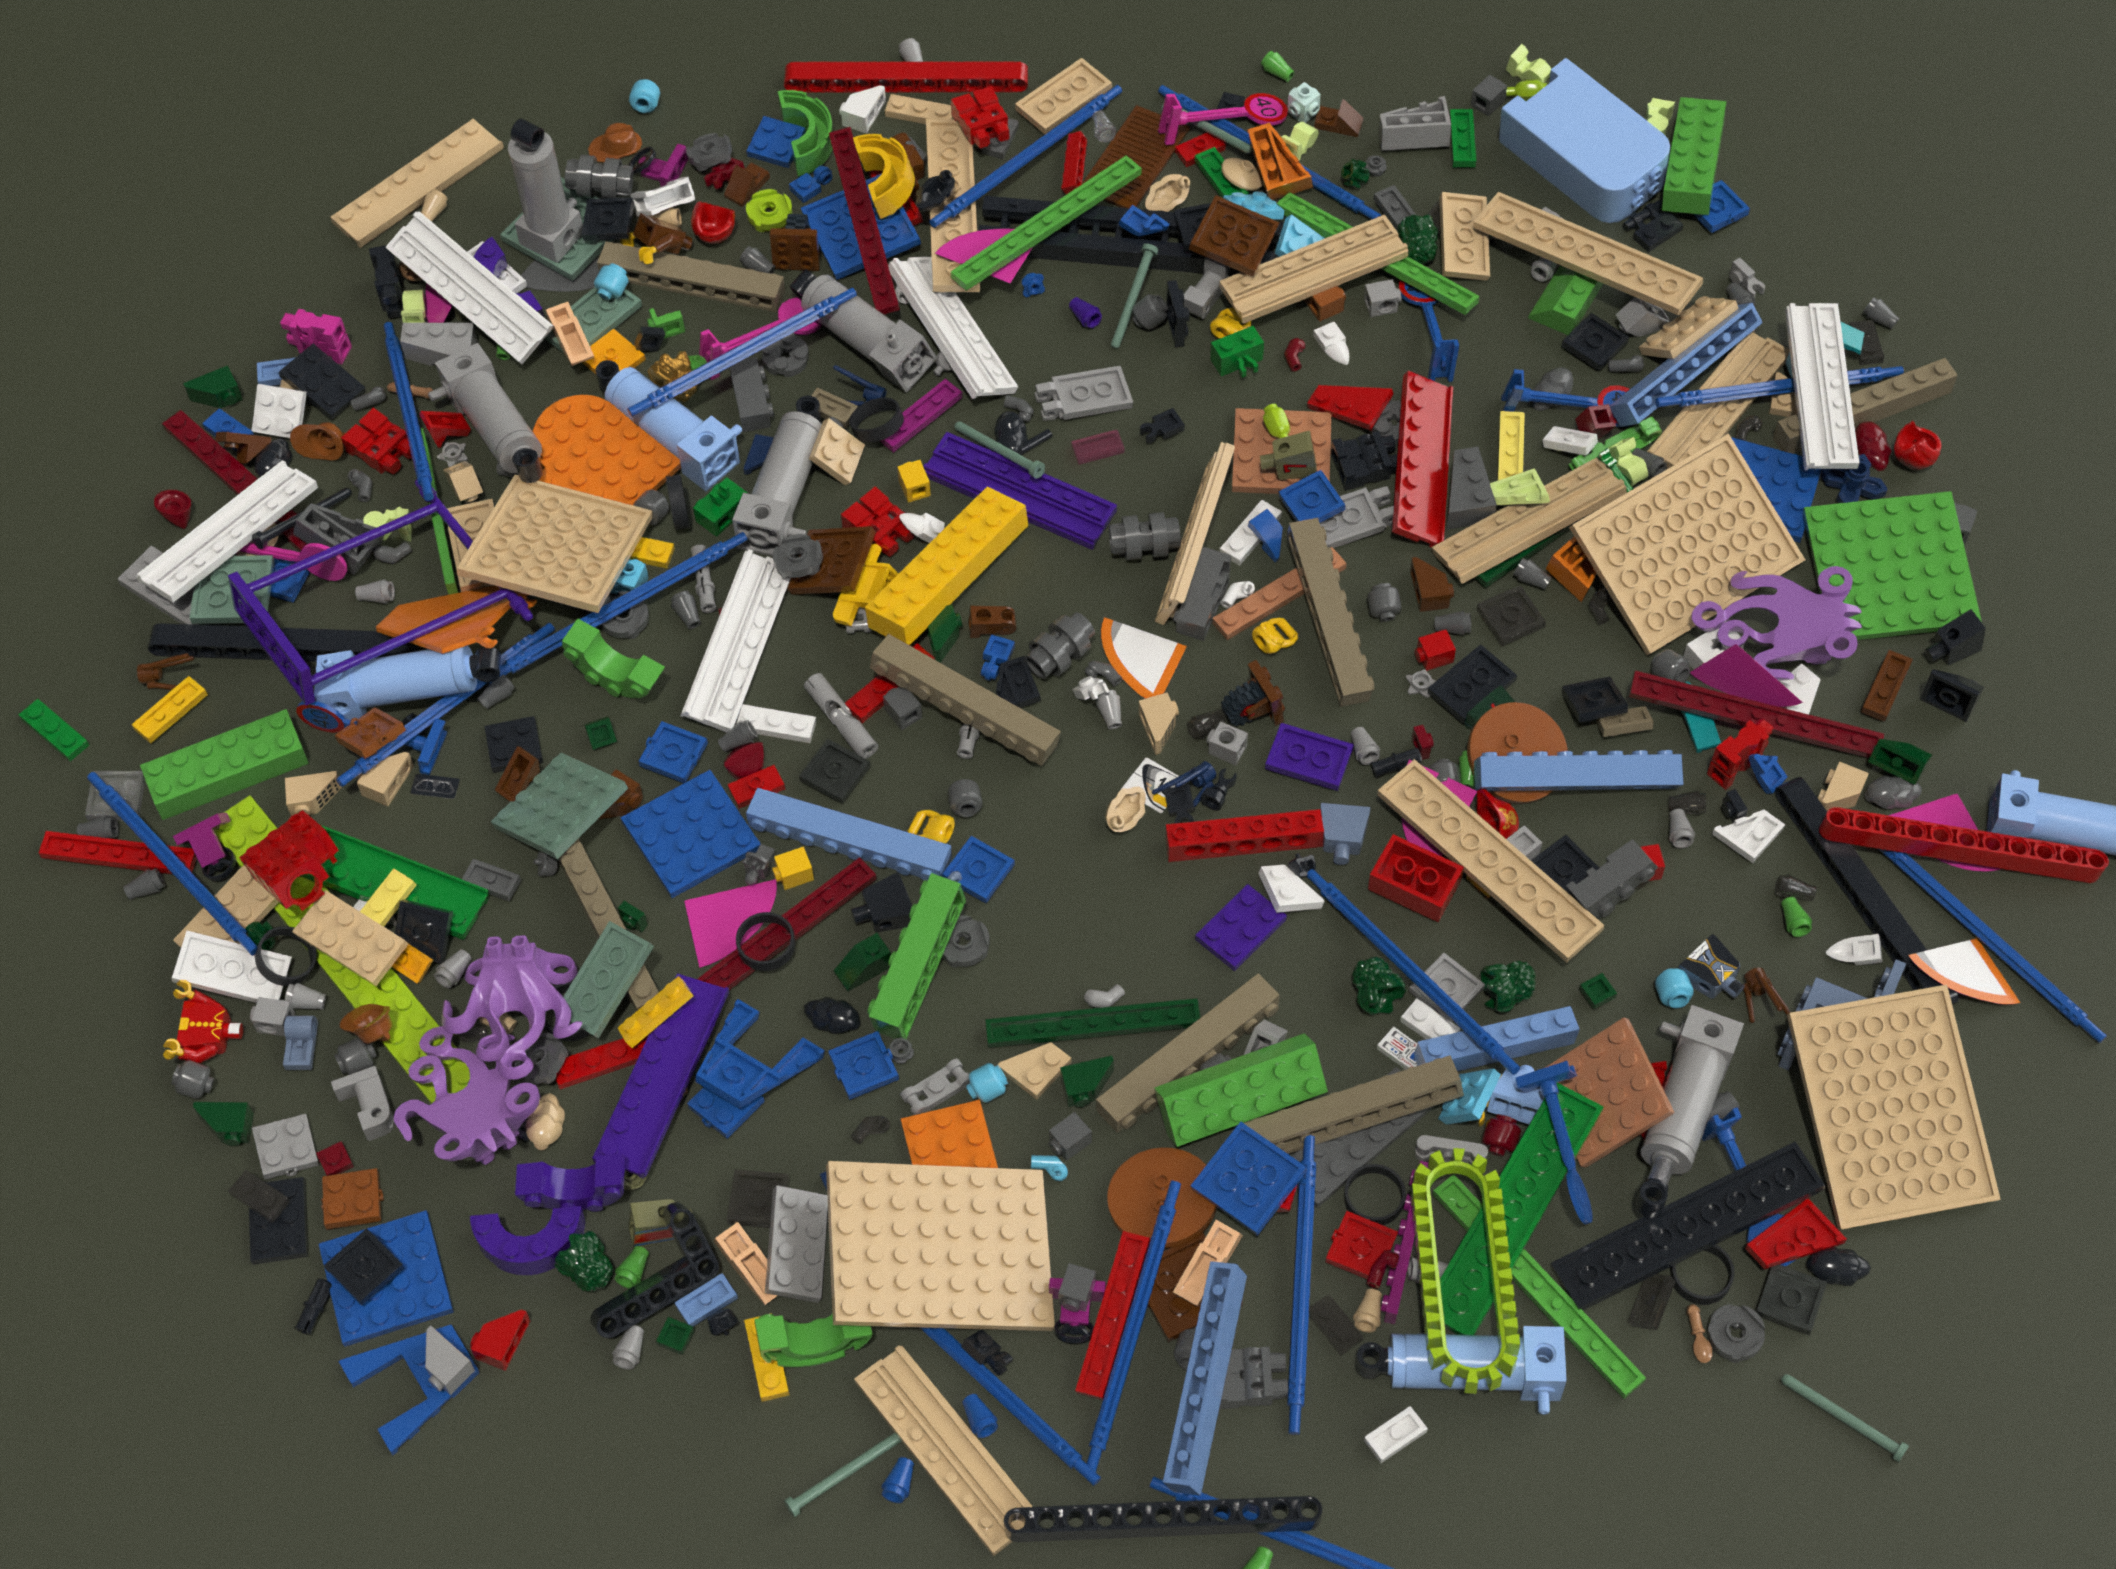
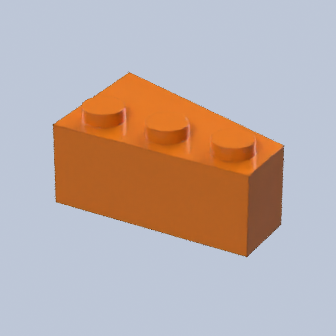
(1276, 163)
(1572, 569)

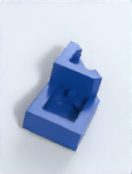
(1141, 224)
(1269, 532)
(1767, 771)

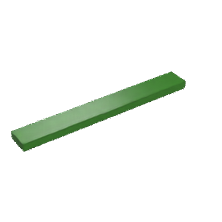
(440, 533)

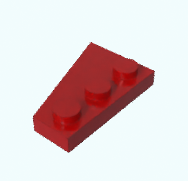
(1351, 404)
(1795, 1236)

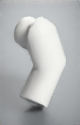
(1237, 591)

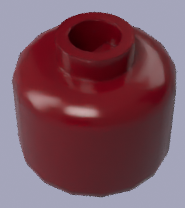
(1501, 1135)

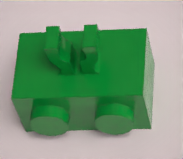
(1237, 352)
(718, 507)

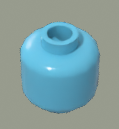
(644, 96)
(611, 281)
(1674, 988)
(987, 1082)

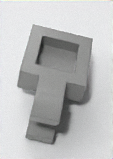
(1744, 276)

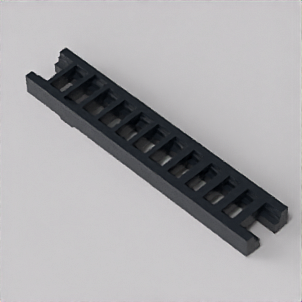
(1102, 249)

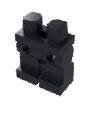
(388, 280)
(1364, 459)

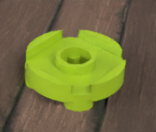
(765, 220)

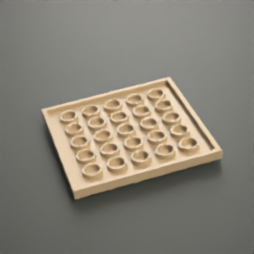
(555, 543)

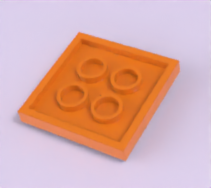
(950, 1137)

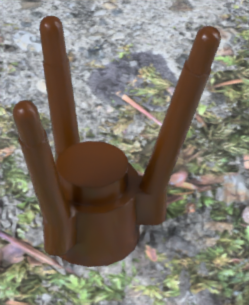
(152, 672)
(1760, 984)

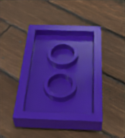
(1309, 756)
(1240, 927)

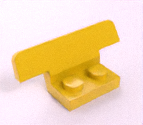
(871, 582)

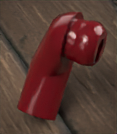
(1291, 352)
(1379, 1267)

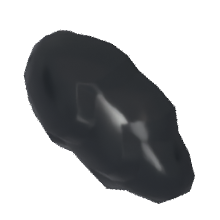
(935, 191)
(1011, 431)
(272, 455)
(832, 1015)
(1838, 1266)

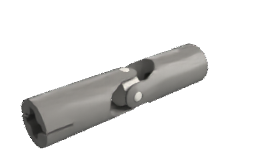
(849, 727)

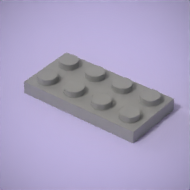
(177, 610)
(796, 1244)

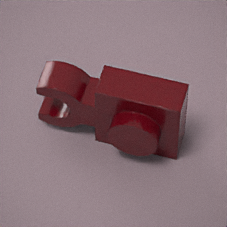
(722, 172)

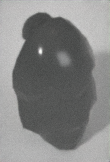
(1554, 381)
(1892, 792)

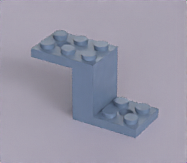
(1827, 994)

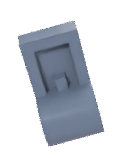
(300, 1042)

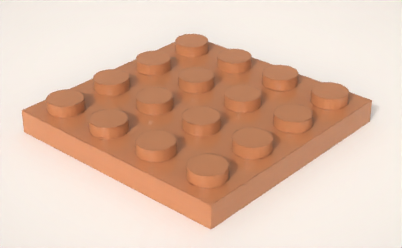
(1254, 439)
(1620, 1077)

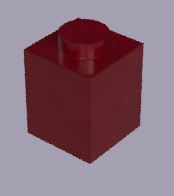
(1596, 420)

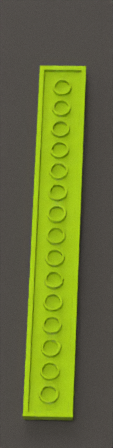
(408, 1016)

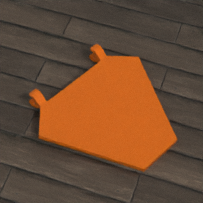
(456, 634)

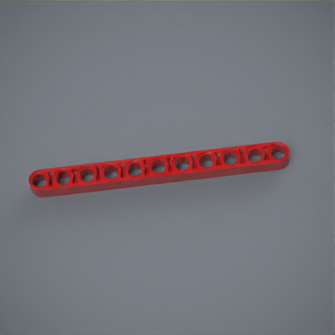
(905, 76)
(1963, 845)

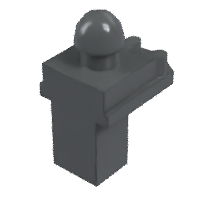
(758, 864)

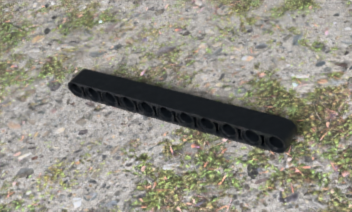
(240, 643)
(1856, 883)
(1174, 1509)

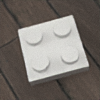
(278, 410)

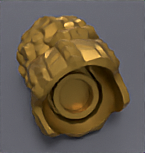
(671, 369)

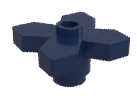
(1855, 482)

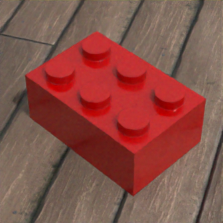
(1415, 878)

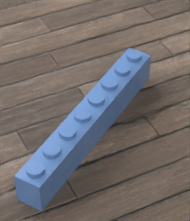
(1678, 372)
(1578, 771)
(847, 835)
(1205, 1378)

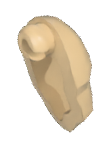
(1167, 193)
(1125, 809)
(546, 1122)

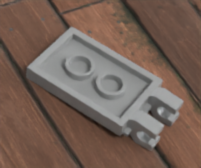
(1084, 394)
(1360, 517)

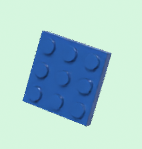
(1249, 1178)

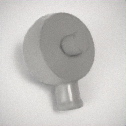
(942, 364)

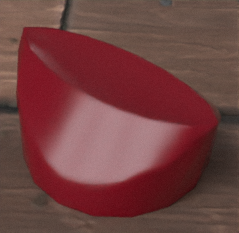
(174, 507)
(745, 760)

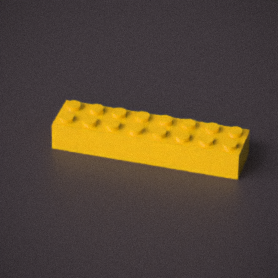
(947, 566)

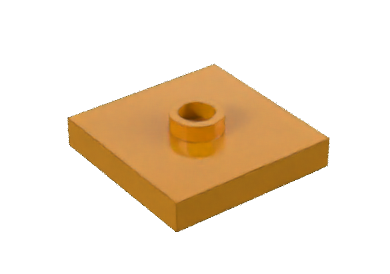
(614, 348)

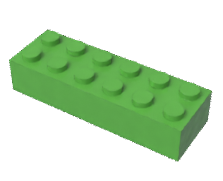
(1694, 156)
(224, 764)
(917, 957)
(1241, 1089)

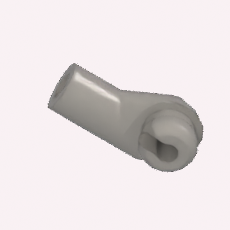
(1103, 999)

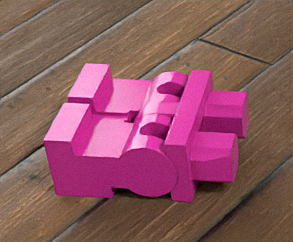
(324, 331)

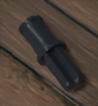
(1395, 762)
(313, 1306)

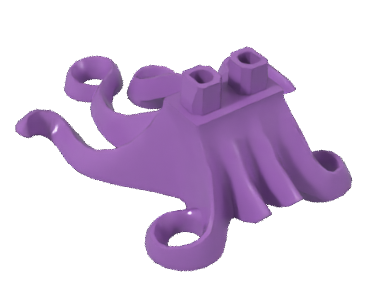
(1809, 623)
(520, 980)
(479, 1115)

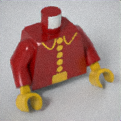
(202, 1027)

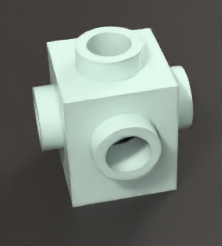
(1303, 102)

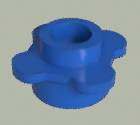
(1030, 280)

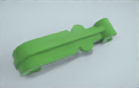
(1644, 434)

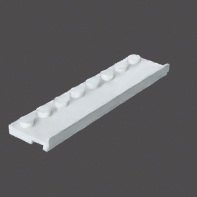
(470, 287)
(952, 330)
(1821, 386)
(226, 531)
(736, 643)

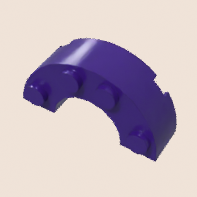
(494, 260)
(559, 1188)
(531, 1253)

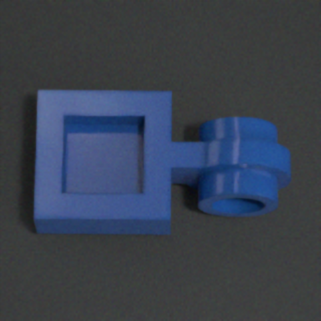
(807, 187)
(997, 651)

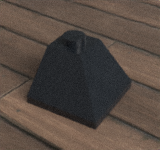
(1952, 693)

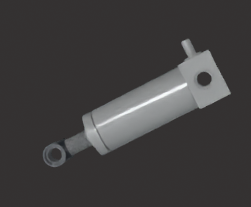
(1692, 1085)

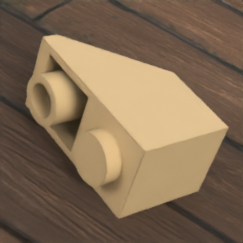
(1843, 788)

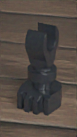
(1215, 797)

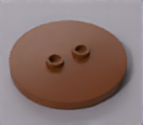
(1515, 729)
(1141, 1189)

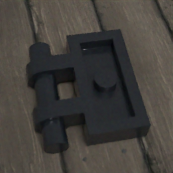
(1655, 232)

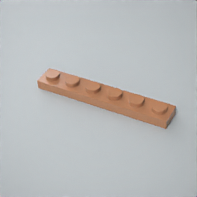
(1265, 601)

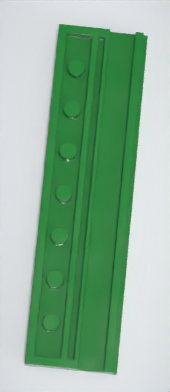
(364, 867)

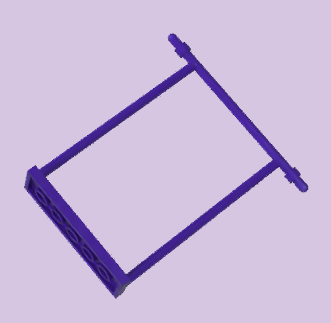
(283, 652)

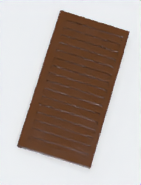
(1146, 147)

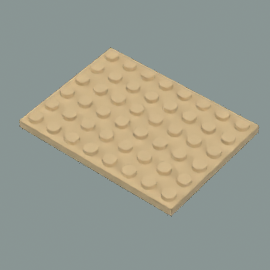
(1684, 541)
(1893, 1107)
(938, 1247)

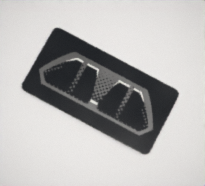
(435, 786)

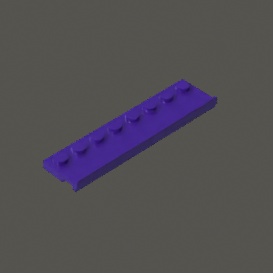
(1048, 501)
(661, 1078)

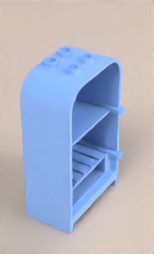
(1587, 144)

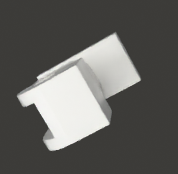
(653, 201)

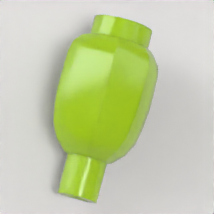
(1526, 89)
(1276, 421)

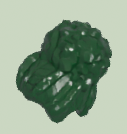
(1419, 236)
(1508, 984)
(1377, 986)
(585, 1262)

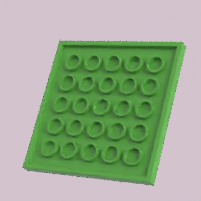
(1902, 561)

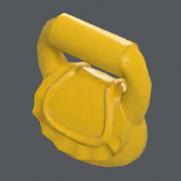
(1227, 325)
(1269, 639)
(938, 827)

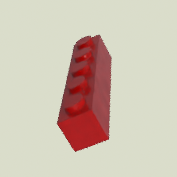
(1074, 161)

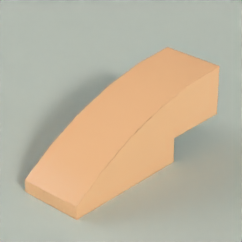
(569, 334)
(1217, 1248)
(745, 1259)

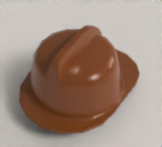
(615, 143)
(318, 441)
(368, 1023)

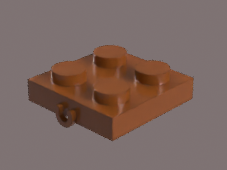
(371, 732)
(351, 1198)

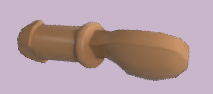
(416, 391)
(1701, 1346)

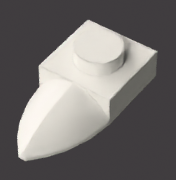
(1332, 342)
(922, 526)
(1858, 949)

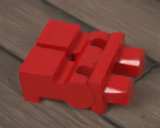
(980, 117)
(377, 442)
(882, 515)
(1734, 754)

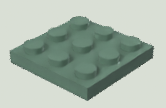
(213, 596)

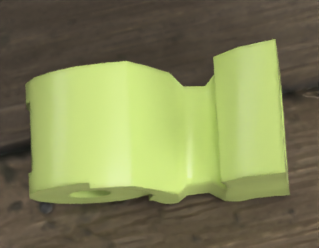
(1527, 70)
(1659, 113)
(1301, 138)
(413, 306)
(1629, 464)
(377, 519)

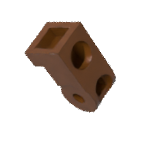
(991, 620)

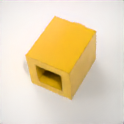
(914, 481)
(793, 868)

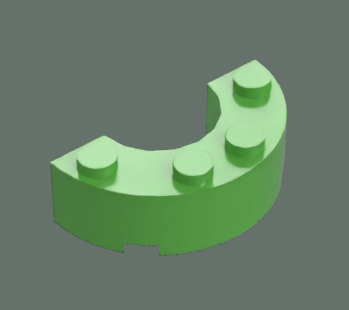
(815, 145)
(606, 666)
(807, 1342)

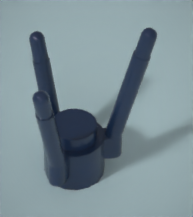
(871, 390)
(1199, 776)

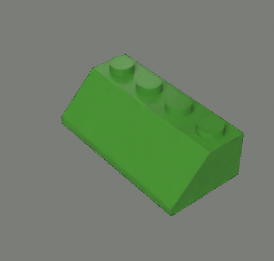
(1565, 300)

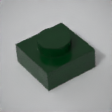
(600, 732)
(632, 917)
(1598, 991)
(675, 1335)

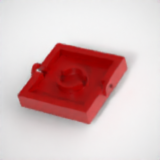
(1359, 1244)

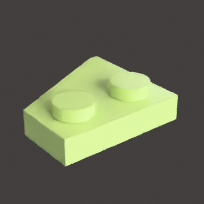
(1520, 489)

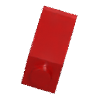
(500, 1339)

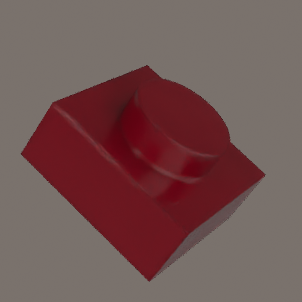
(1422, 741)
(335, 1159)

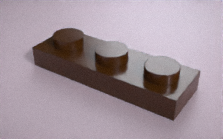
(1886, 685)

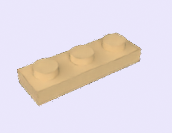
(916, 109)

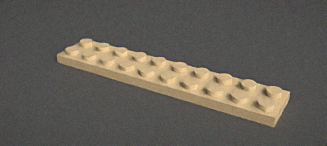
(949, 151)
(1588, 253)
(1491, 860)

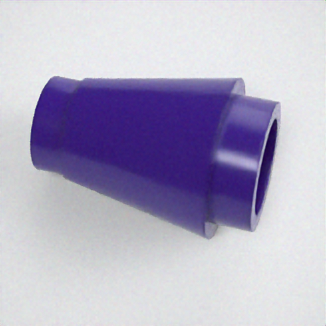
(1085, 312)

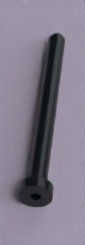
(261, 539)

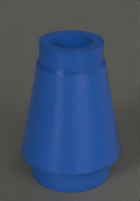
(980, 1417)
(898, 1482)

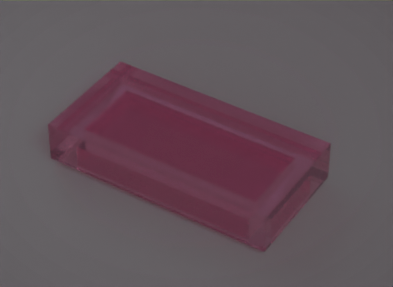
(1098, 447)

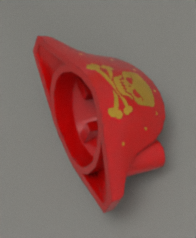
(1497, 813)

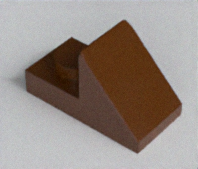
(1341, 121)
(745, 183)
(247, 444)
(518, 774)

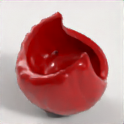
(712, 223)
(1917, 447)

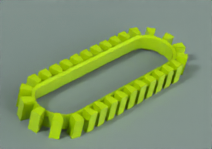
(1499, 1265)

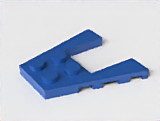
(741, 1077)
(413, 1350)

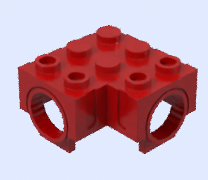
(286, 854)

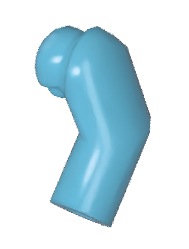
(1051, 1164)

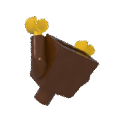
(659, 236)

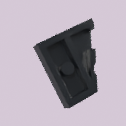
(1017, 683)

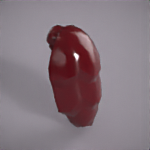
(1873, 443)

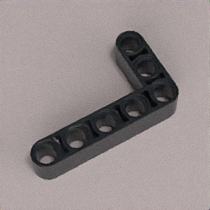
(662, 1279)

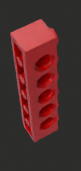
(1244, 835)

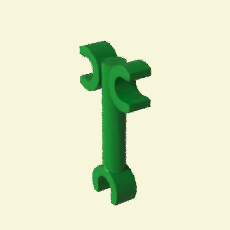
(1610, 462)

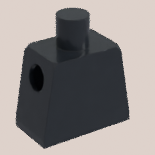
(1958, 639)
(885, 905)

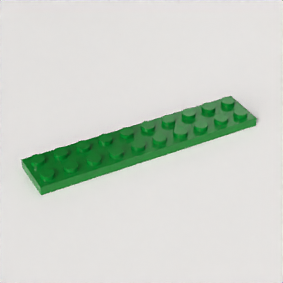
(1527, 1190)

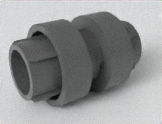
(589, 176)
(1154, 535)
(1053, 651)

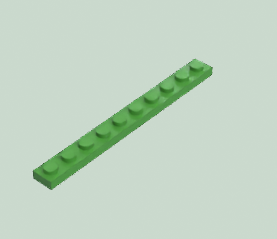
(1045, 223)
(1405, 269)
(1551, 1299)

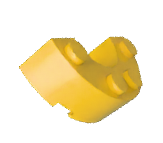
(897, 179)

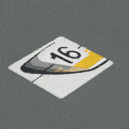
(1149, 777)

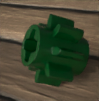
(1355, 173)
(256, 931)

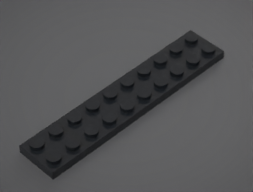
(1687, 1226)

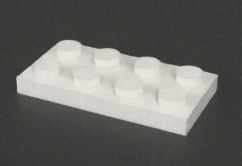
(227, 968)

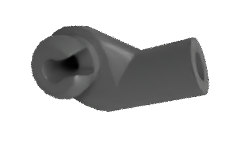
(1104, 669)

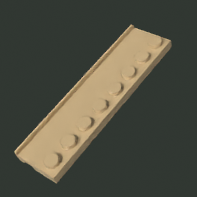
(408, 186)
(1314, 268)
(1702, 424)
(1524, 525)
(1195, 532)
(943, 1446)

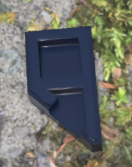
(757, 453)

